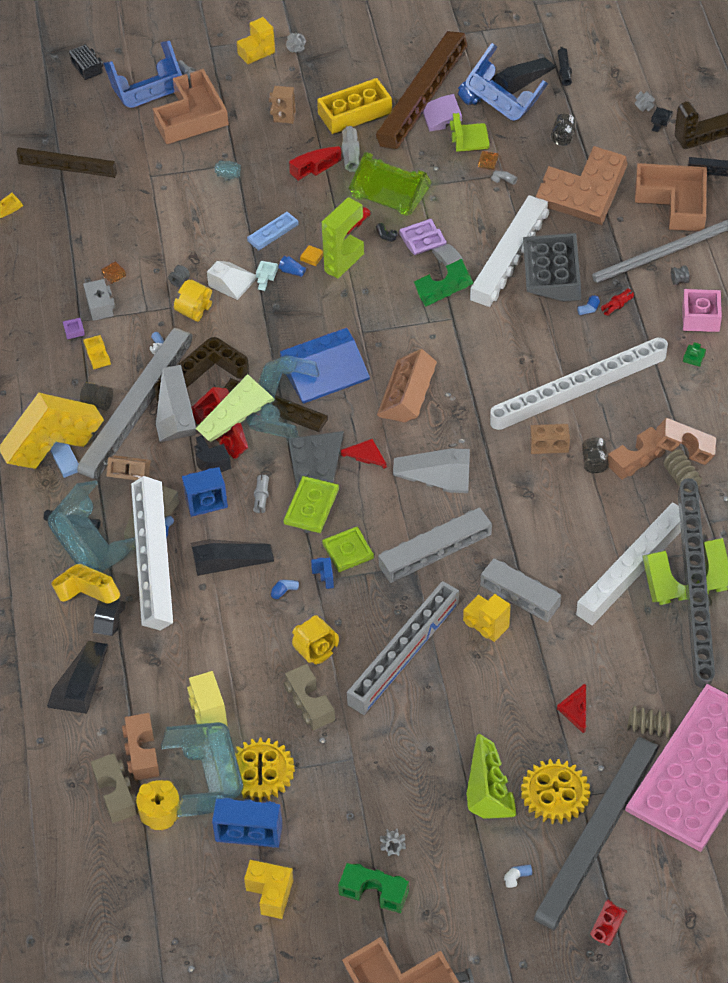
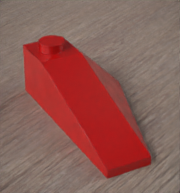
(234, 439)

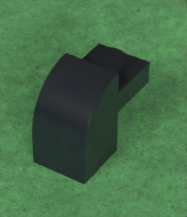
(211, 457)
(107, 617)

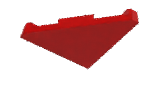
(365, 452)
(575, 708)

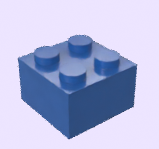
(204, 491)

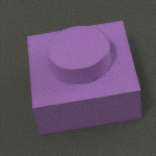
(73, 328)

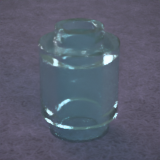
(227, 169)

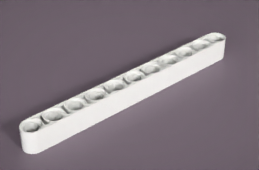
(578, 383)

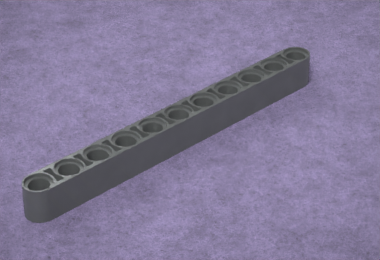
(694, 590)
(596, 834)

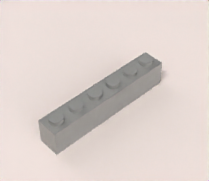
(434, 544)

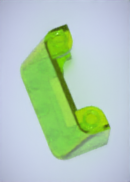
(389, 185)

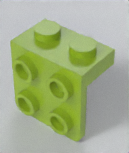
(468, 136)

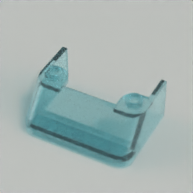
(267, 418)
(80, 536)
(215, 749)

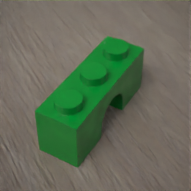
(456, 280)
(358, 879)

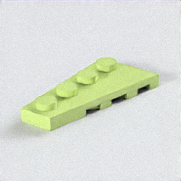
(235, 407)

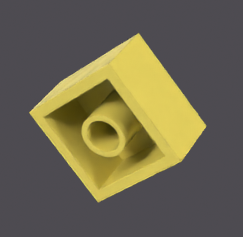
(206, 699)

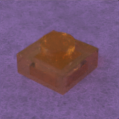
(488, 160)
(113, 272)

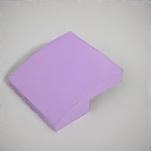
(440, 112)
(422, 237)

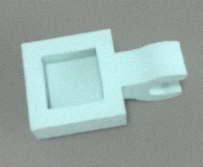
(265, 272)

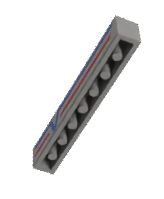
(402, 648)

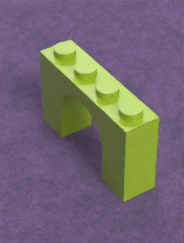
(340, 252)
(664, 586)

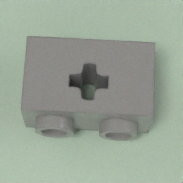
(98, 299)

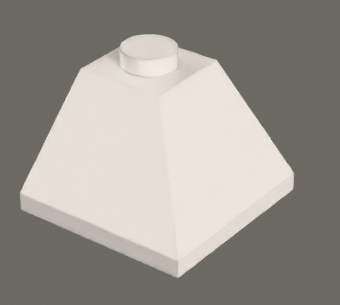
(229, 279)

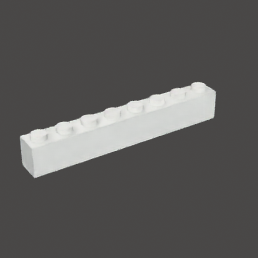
(508, 251)
(151, 553)
(629, 566)

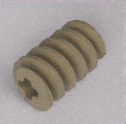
(680, 468)
(649, 721)

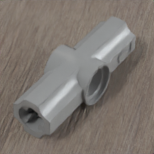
(350, 149)

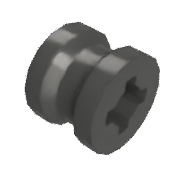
(179, 275)
(680, 275)

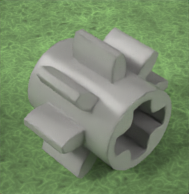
(295, 42)
(644, 101)
(396, 838)

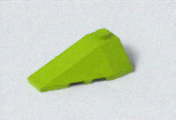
(486, 786)

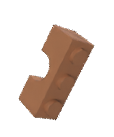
(699, 444)
(627, 462)
(143, 761)

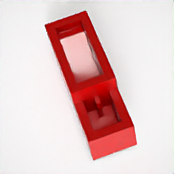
(314, 162)

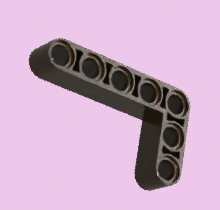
(694, 133)
(205, 356)

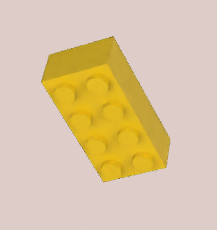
(354, 105)

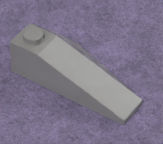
(174, 408)
(439, 468)

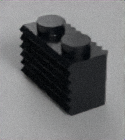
(86, 61)

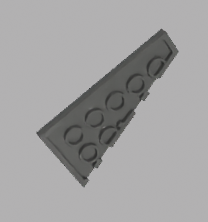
(316, 457)

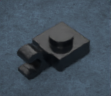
(661, 117)

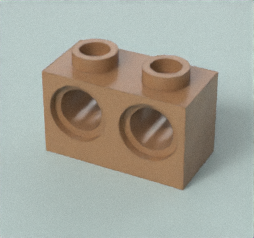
(283, 104)
(549, 438)
(128, 467)

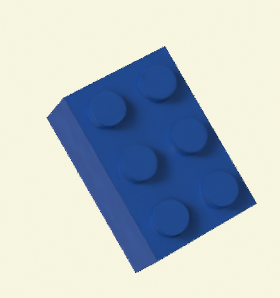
(247, 822)

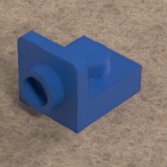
(324, 567)

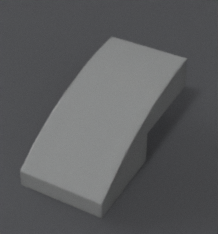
(446, 254)

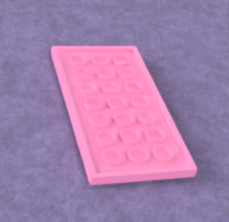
(689, 780)

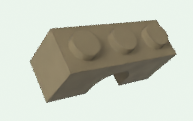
(315, 711)
(109, 773)

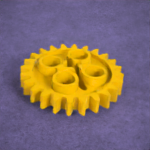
(281, 768)
(552, 775)

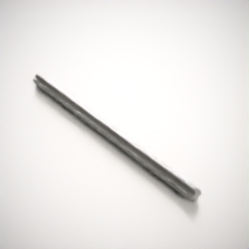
(660, 251)

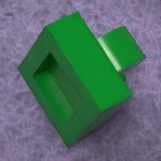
(694, 354)

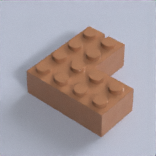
(194, 113)
(677, 186)
(588, 194)
(377, 965)

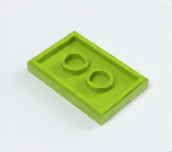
(311, 504)

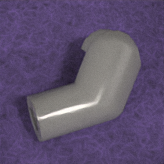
(497, 175)

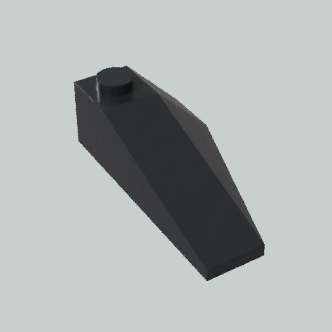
(521, 75)
(224, 555)
(78, 683)

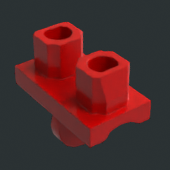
(608, 923)

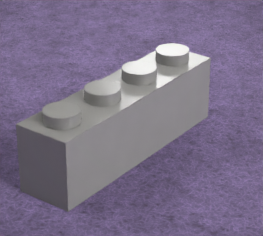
(520, 590)

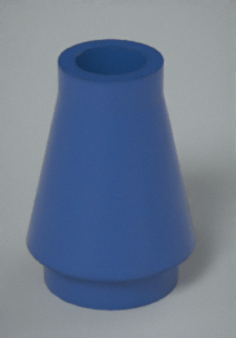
(290, 266)

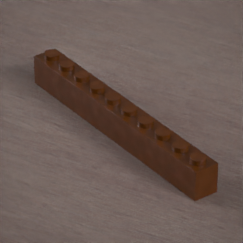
(421, 90)

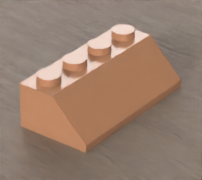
(407, 387)

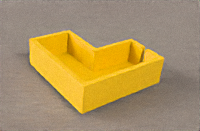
(46, 422)

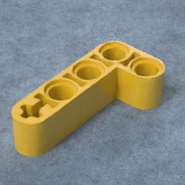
(85, 580)

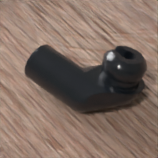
(389, 236)

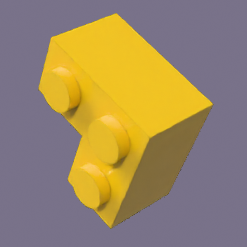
(259, 43)
(488, 616)
(273, 883)

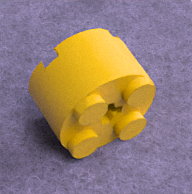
(193, 300)
(314, 640)
(158, 804)

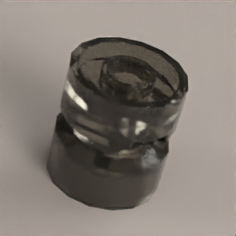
(563, 129)
(96, 395)
(595, 455)

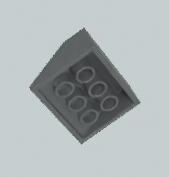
(552, 266)

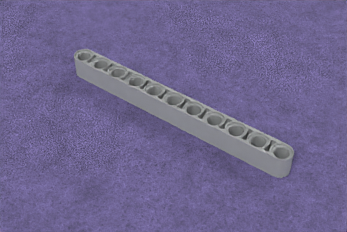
(133, 405)

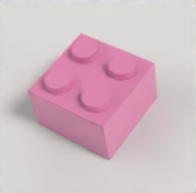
(701, 310)

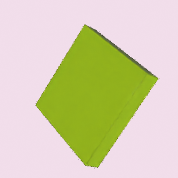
(348, 549)

